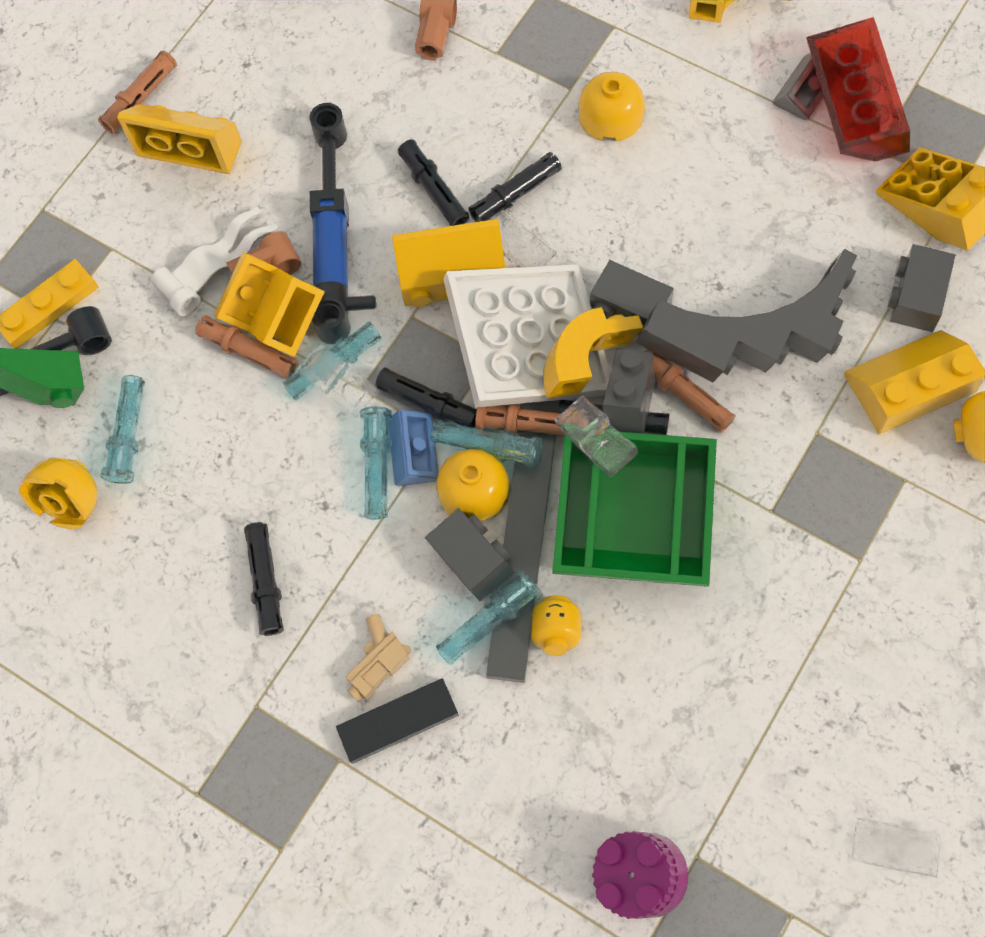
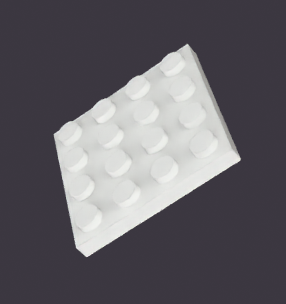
(510, 324)

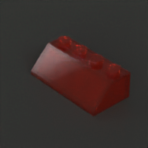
(860, 91)

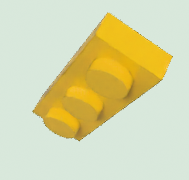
(46, 303)

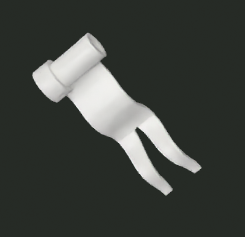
(204, 261)

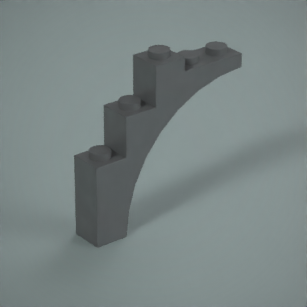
(713, 343)

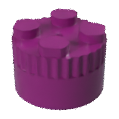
(640, 875)

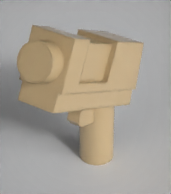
(383, 659)

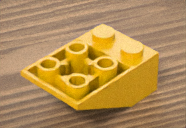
(940, 196)

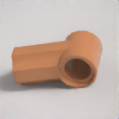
(435, 21)
(275, 250)

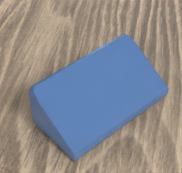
(412, 448)

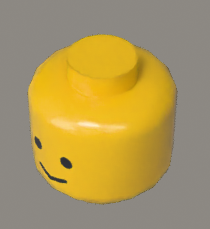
(556, 625)

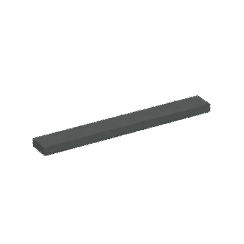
(524, 543)

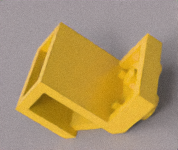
(269, 303)

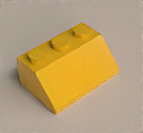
(181, 137)
(428, 254)
(916, 379)

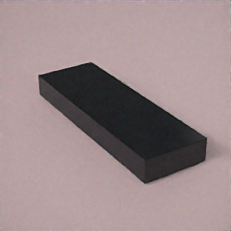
(397, 721)

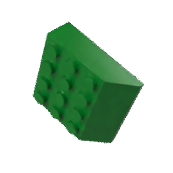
(644, 520)

